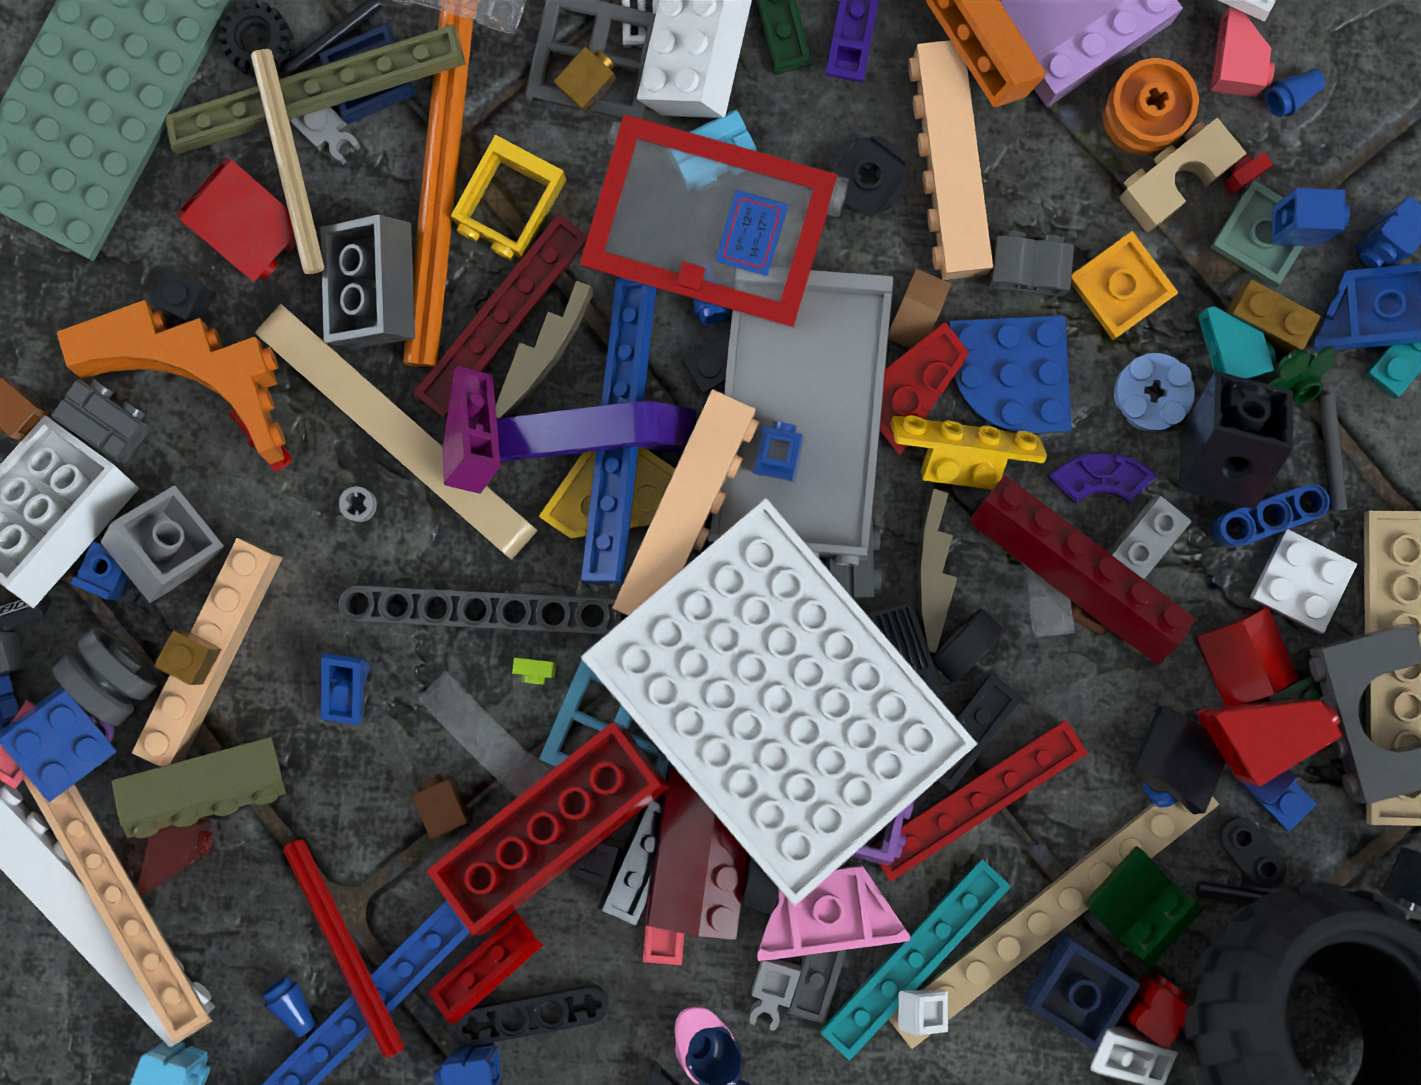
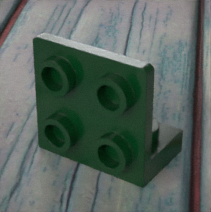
(1143, 907)

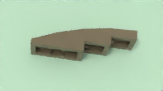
(533, 364)
(933, 586)

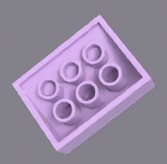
(1084, 36)

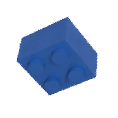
(56, 743)

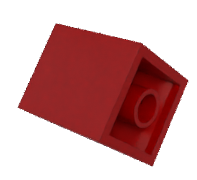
(239, 220)
(1269, 735)

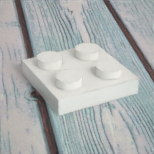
(1303, 581)

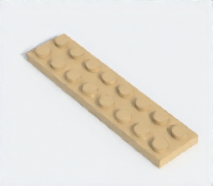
(1393, 599)

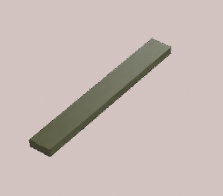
(318, 88)

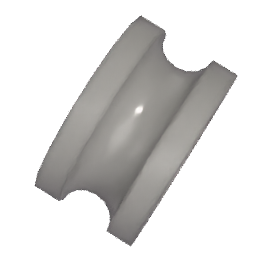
(345, 504)

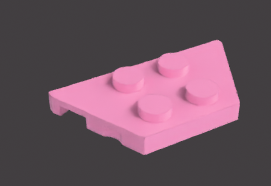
(835, 916)

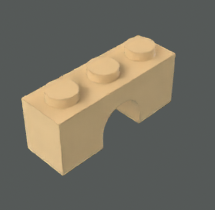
(1207, 153)

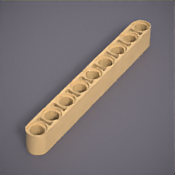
(391, 428)

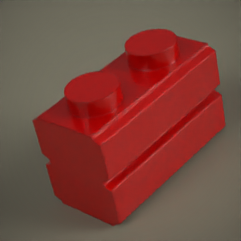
(1157, 1009)

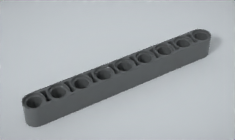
(496, 605)

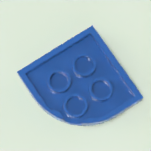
(1016, 372)

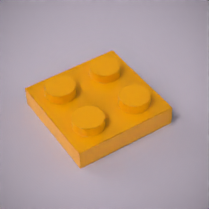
(1122, 285)

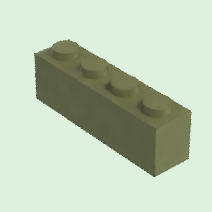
(198, 788)

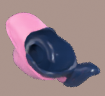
(707, 1048)

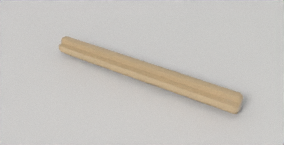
(287, 161)

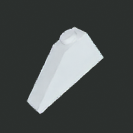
(1133, 1057)

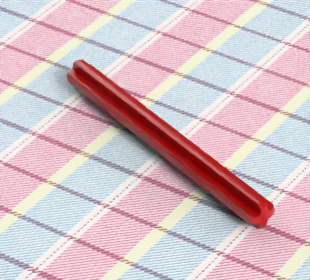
(343, 948)

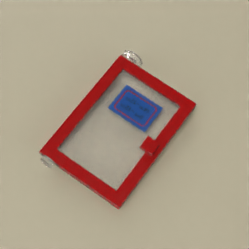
(710, 219)

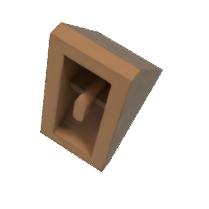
(918, 309)

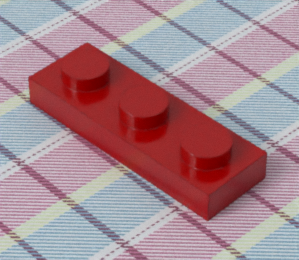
(485, 968)

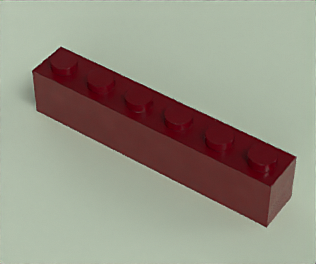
(1082, 570)

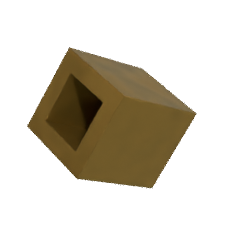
(586, 78)
(188, 657)

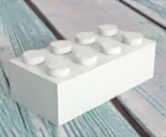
(693, 57)

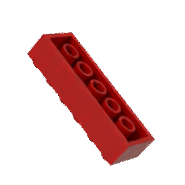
(547, 829)

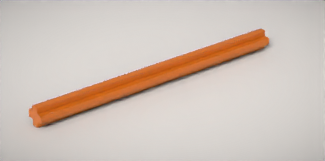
(437, 201)

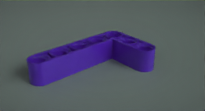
(596, 429)

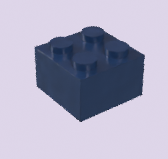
(1080, 992)

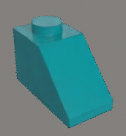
(1235, 346)

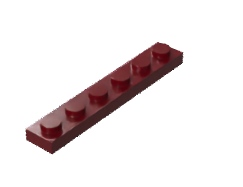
(505, 310)

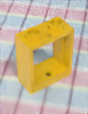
(525, 163)

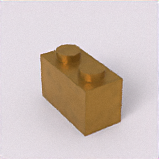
(1279, 318)

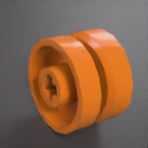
(1150, 106)

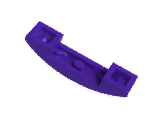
(852, 39)

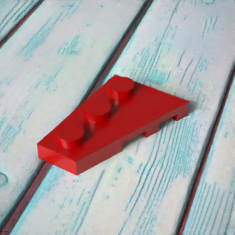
(919, 378)

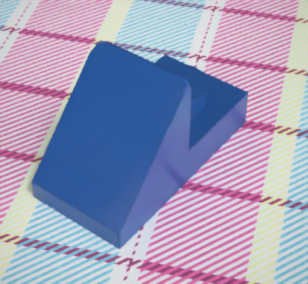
(343, 688)
(1282, 799)

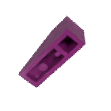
(471, 432)

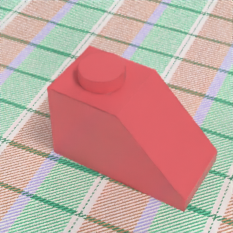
(1241, 57)

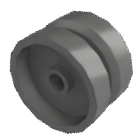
(105, 676)

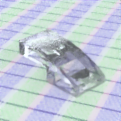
(1048, 606)

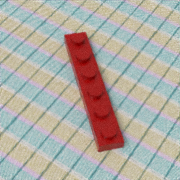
(985, 795)

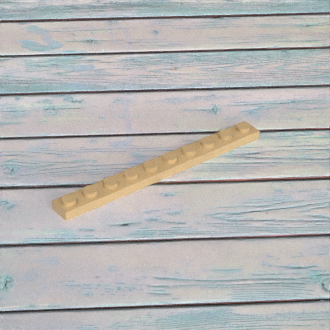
(1052, 909)

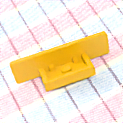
(964, 452)

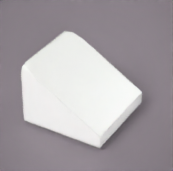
(923, 1012)

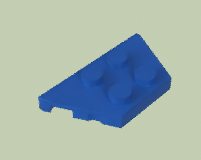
(1374, 309)

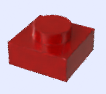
(1245, 171)

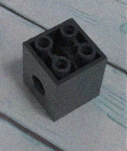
(1236, 440)

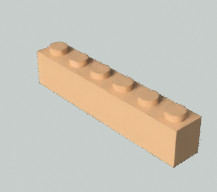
(952, 161)
(689, 498)
(224, 624)

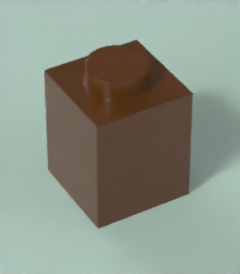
(441, 805)

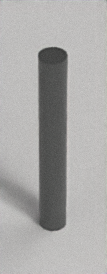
(1333, 452)

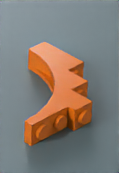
(142, 340)

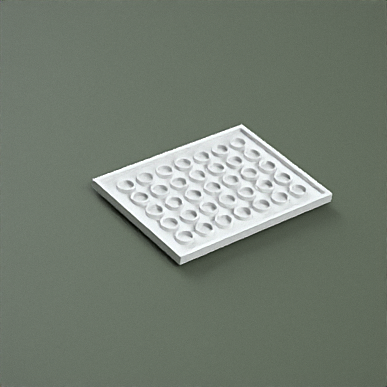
(779, 701)

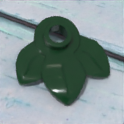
(1303, 373)

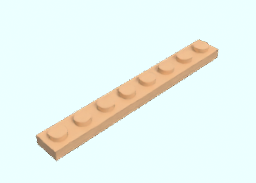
(123, 912)

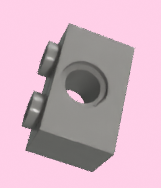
(1149, 536)

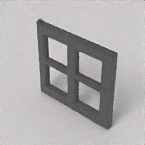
(604, 14)

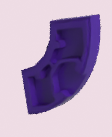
(1102, 474)

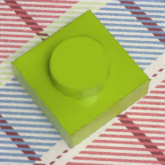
(534, 670)

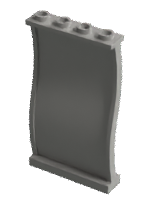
(829, 385)

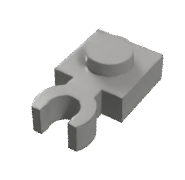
(324, 128)
(773, 986)

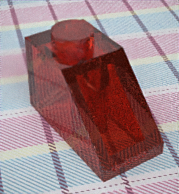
(173, 852)

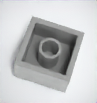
(161, 543)

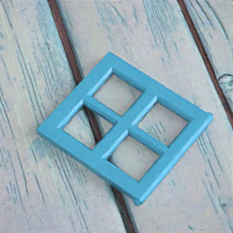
(569, 712)

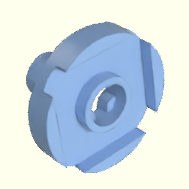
(1172, 378)

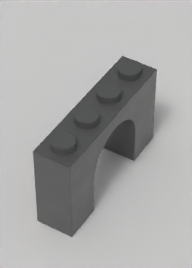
(1343, 674)

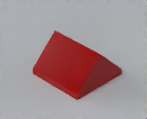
(1247, 658)

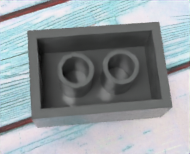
(367, 282)

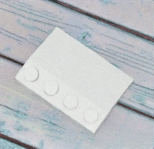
(53, 507)

